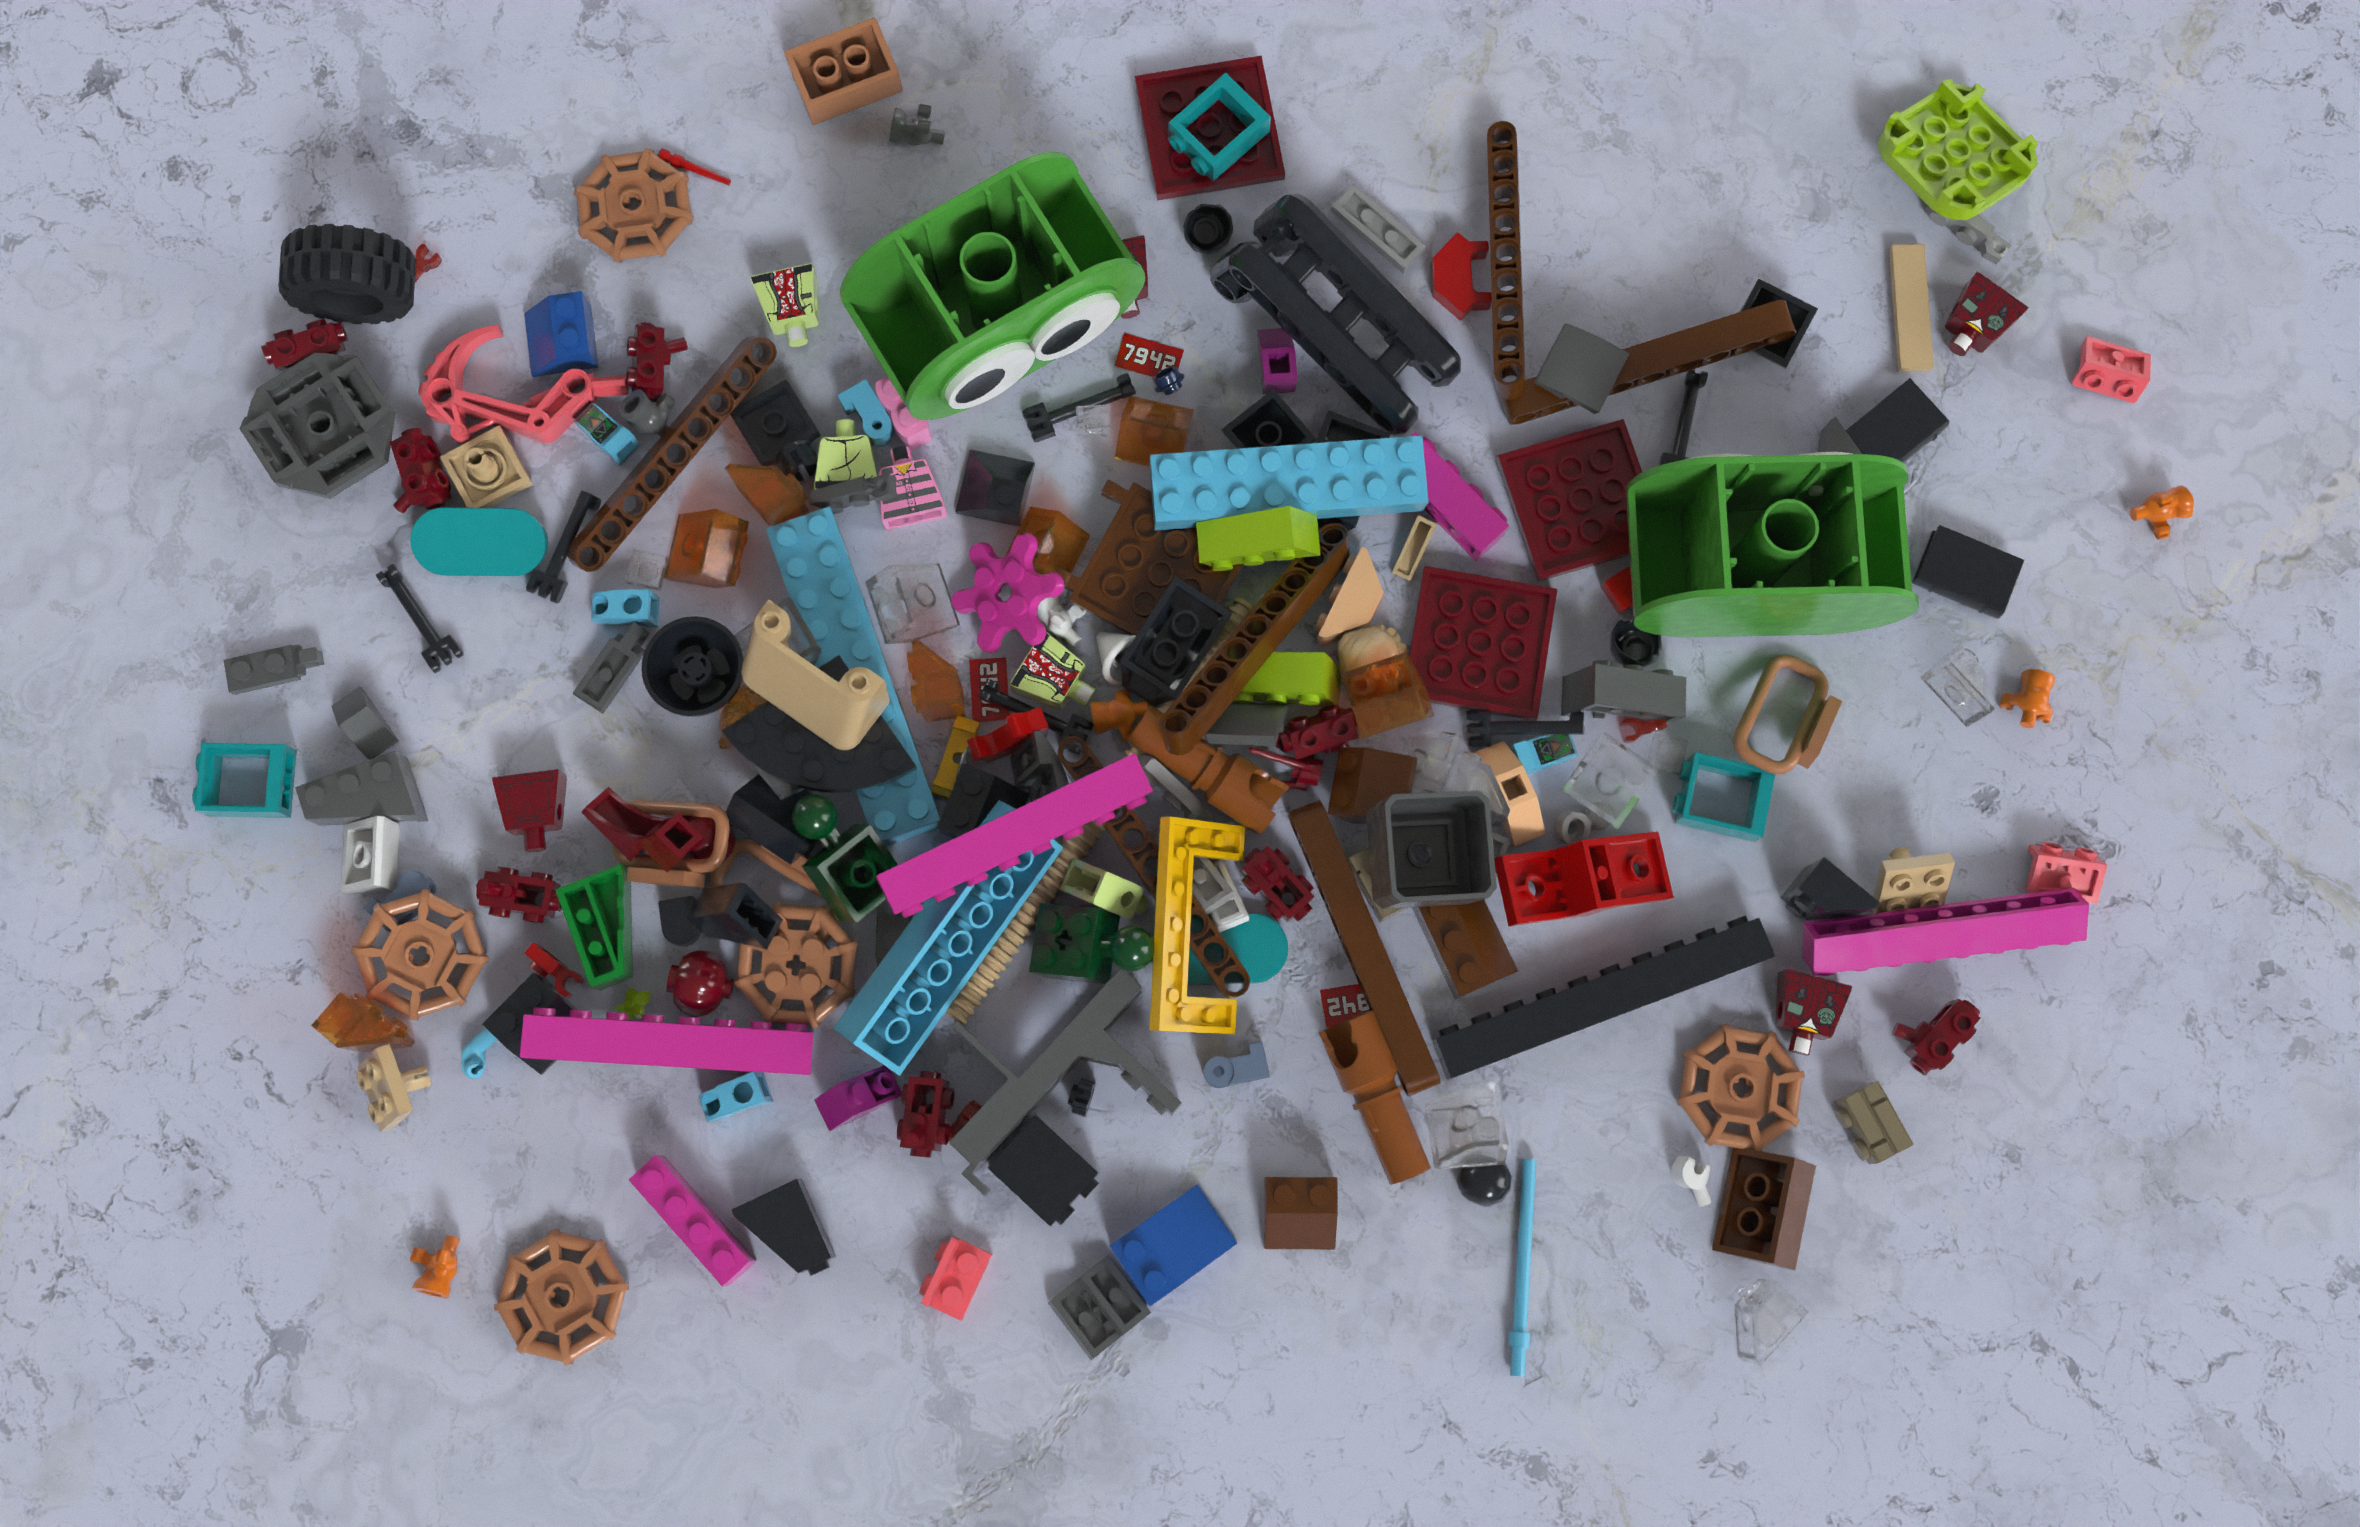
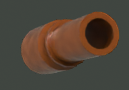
(1228, 781)
(1368, 1073)

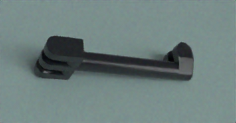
(1693, 383)
(1047, 419)
(550, 577)
(437, 646)
(992, 694)
(1487, 728)

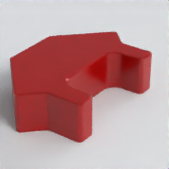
(1453, 276)
(1008, 737)

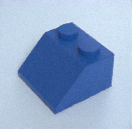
(561, 334)

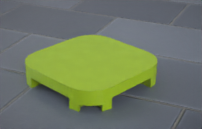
(1956, 151)

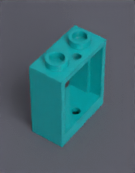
(1241, 106)
(279, 779)
(1758, 801)

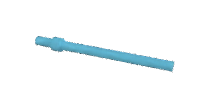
(1519, 1338)

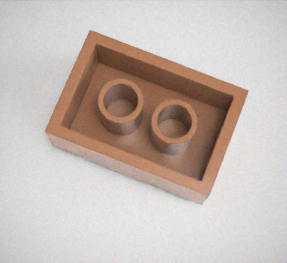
(843, 71)

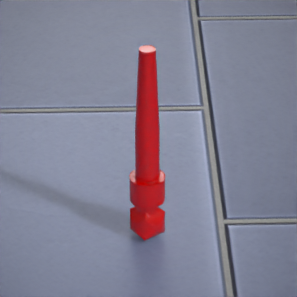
(679, 162)

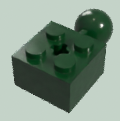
(835, 864)
(1084, 942)

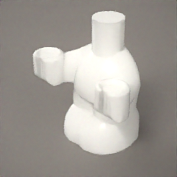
(1059, 621)

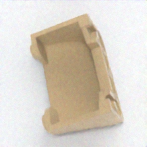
(830, 709)

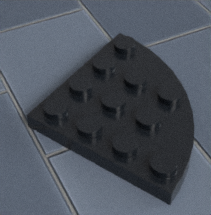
(807, 761)

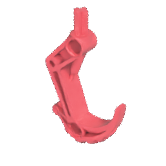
(553, 409)

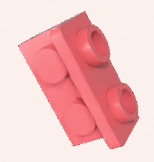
(2112, 370)
(2064, 869)
(955, 1278)

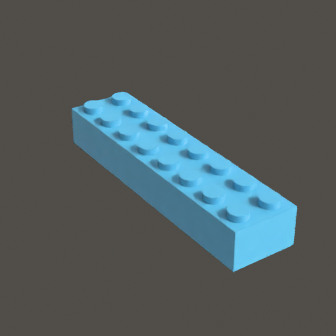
(1313, 477)
(937, 959)

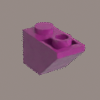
(1277, 361)
(857, 1097)

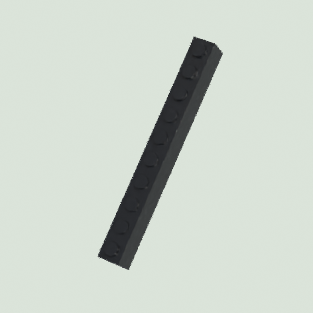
(1603, 998)

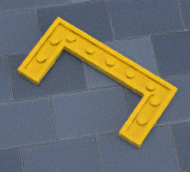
(1178, 844)

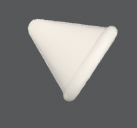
(1111, 650)

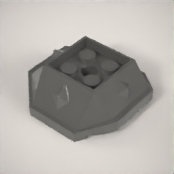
(294, 406)

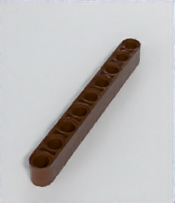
(1506, 272)
(1672, 356)
(657, 459)
(1253, 642)
(1149, 850)
(1363, 947)

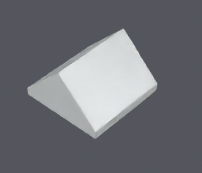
(370, 856)

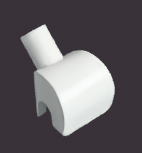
(1690, 1178)

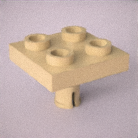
(486, 469)
(1912, 881)
(388, 1087)

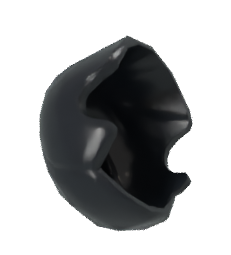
(1208, 228)
(1633, 645)
(1484, 1184)

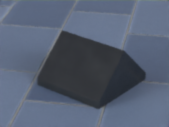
(1801, 315)
(1267, 424)

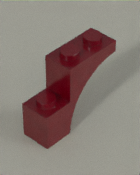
(633, 830)

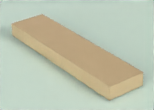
(1911, 308)

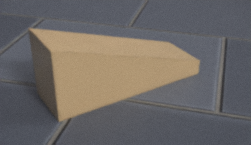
(1414, 548)

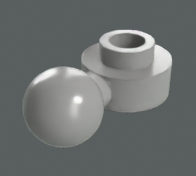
(1579, 825)

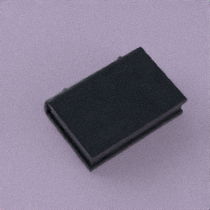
(1899, 424)
(1968, 571)

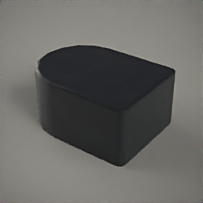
(674, 921)

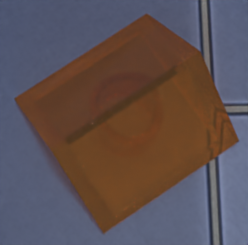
(1151, 429)
(1057, 537)

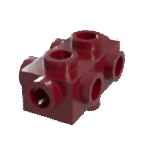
(292, 348)
(649, 356)
(420, 471)
(1320, 732)
(1268, 873)
(507, 893)
(1934, 1042)
(924, 1124)

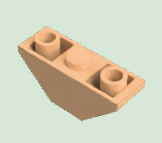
(1353, 601)
(1525, 817)

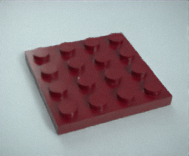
(1169, 92)
(1572, 497)
(1482, 641)

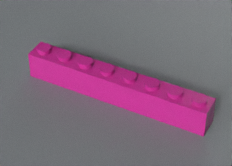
(1014, 834)
(1945, 931)
(665, 1043)

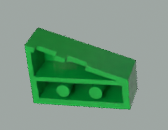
(601, 925)

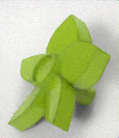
(634, 1003)

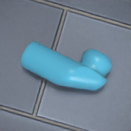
(474, 1054)

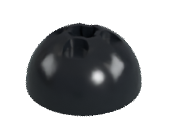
(677, 660)

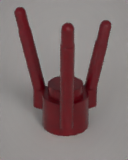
(1305, 769)

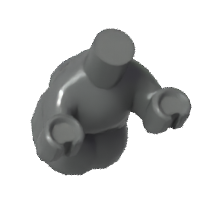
(914, 130)
(644, 414)

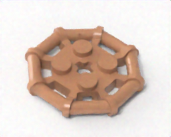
(638, 222)
(426, 974)
(809, 981)
(1724, 1100)
(541, 1290)

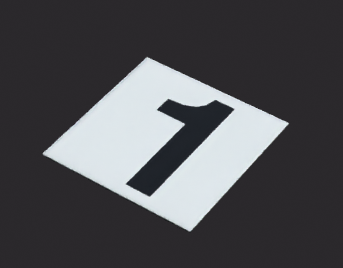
(964, 757)

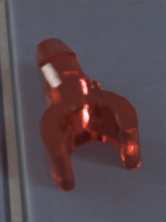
(424, 265)
(1642, 728)
(962, 1119)

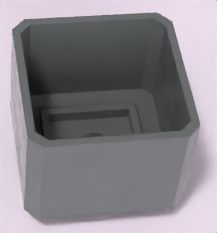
(1458, 842)

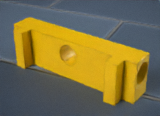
(962, 731)

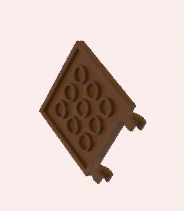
(1139, 564)

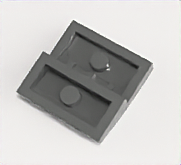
(1581, 368)
(1249, 724)
(1037, 767)
(1099, 1307)

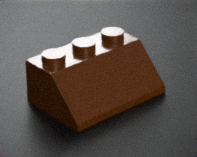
(1466, 945)
(1764, 1207)

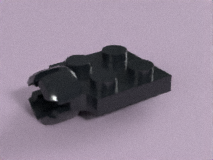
(779, 430)

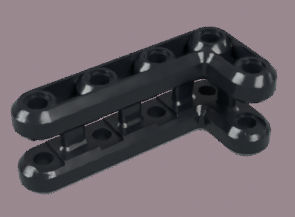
(1301, 230)

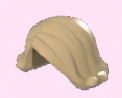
(1368, 646)

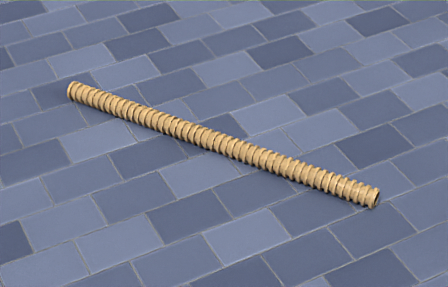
(1054, 876)

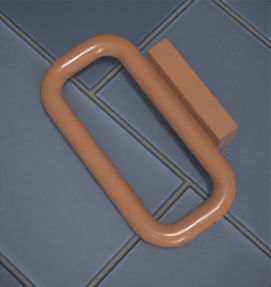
(1812, 728)
(687, 871)
(794, 871)

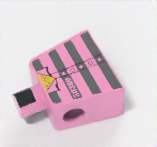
(916, 492)

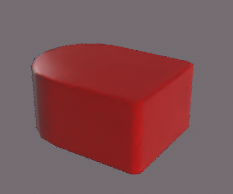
(1619, 590)

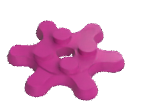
(1027, 592)

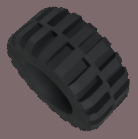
(347, 274)

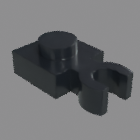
(1081, 1097)

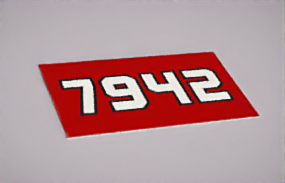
(1146, 355)
(979, 671)
(1342, 1003)

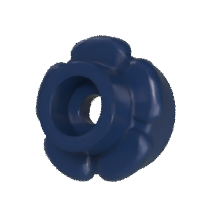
(1168, 380)

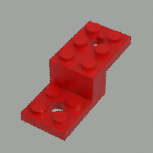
(1583, 878)

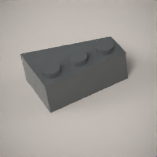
(1624, 692)
(363, 791)

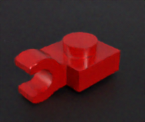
(545, 963)

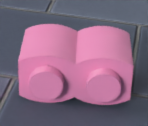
(909, 430)

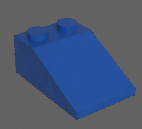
(1173, 1245)

